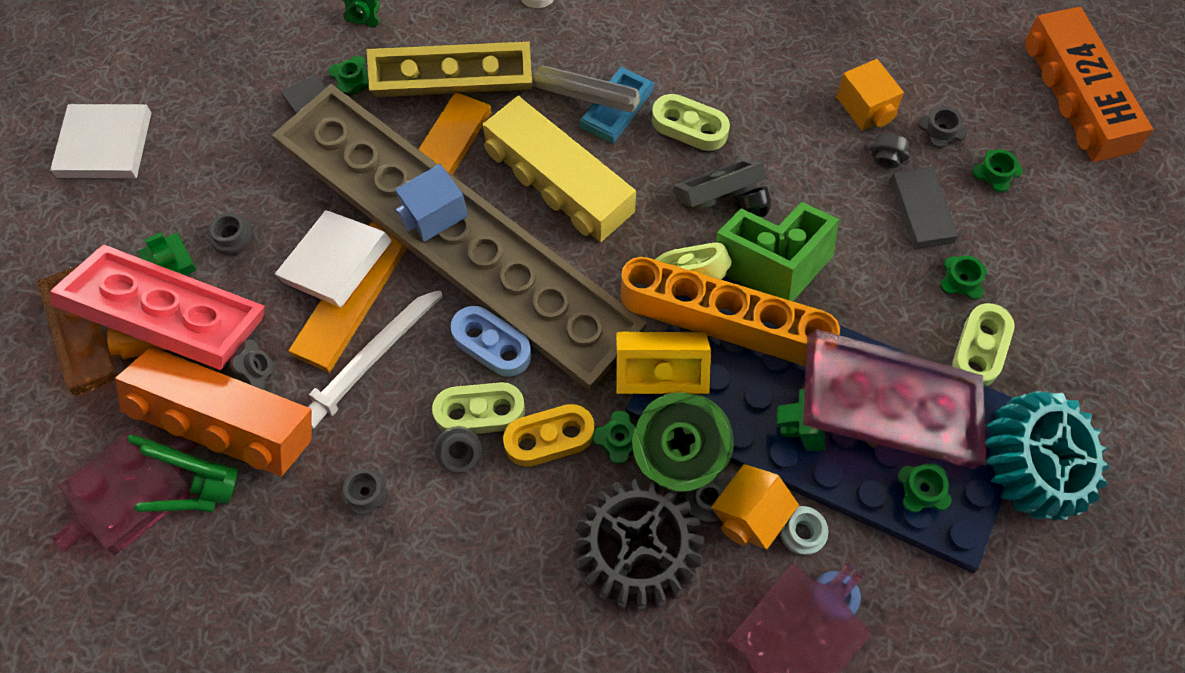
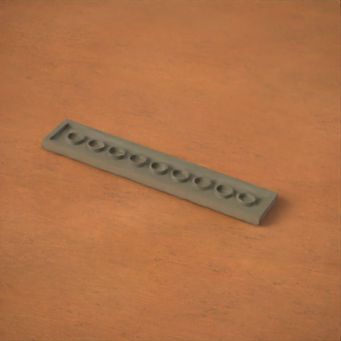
(481, 255)

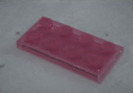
(894, 399)

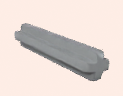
(587, 88)

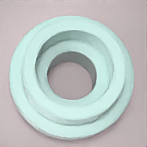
(816, 525)

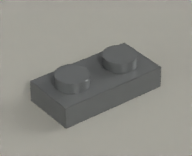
(732, 178)

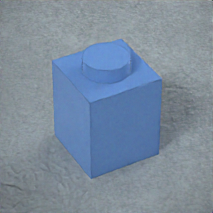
(430, 203)

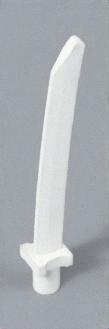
(326, 401)

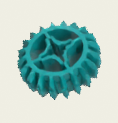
(1046, 455)

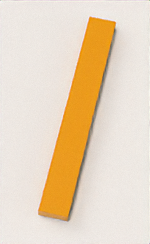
(332, 327)

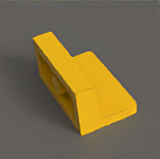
(662, 363)

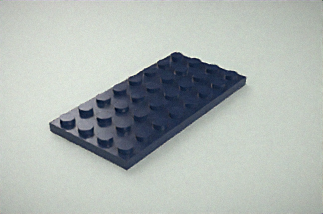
(849, 471)

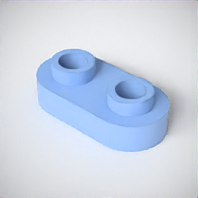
(493, 342)

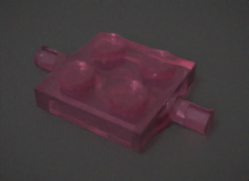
(112, 484)
(803, 626)

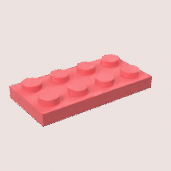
(158, 306)

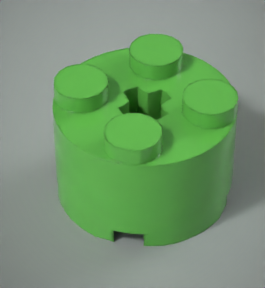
(659, 427)

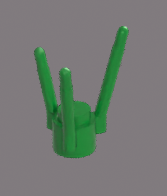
(210, 480)

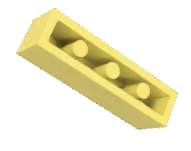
(449, 69)
(559, 169)

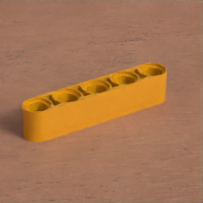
(712, 294)

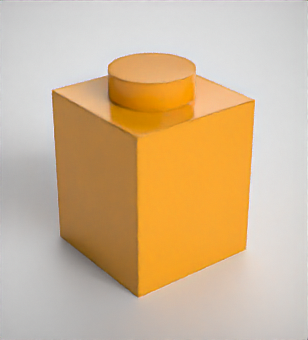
(870, 95)
(754, 507)

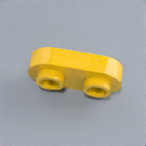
(547, 431)

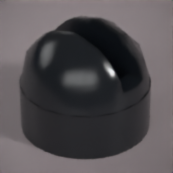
(755, 201)

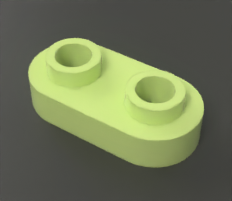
(691, 122)
(705, 259)
(982, 348)
(479, 406)

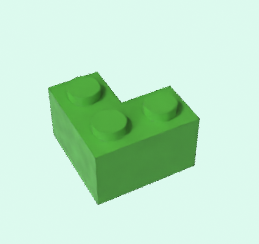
(779, 257)

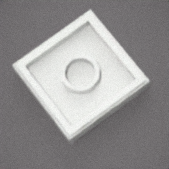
(101, 141)
(333, 258)

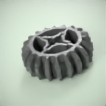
(622, 531)

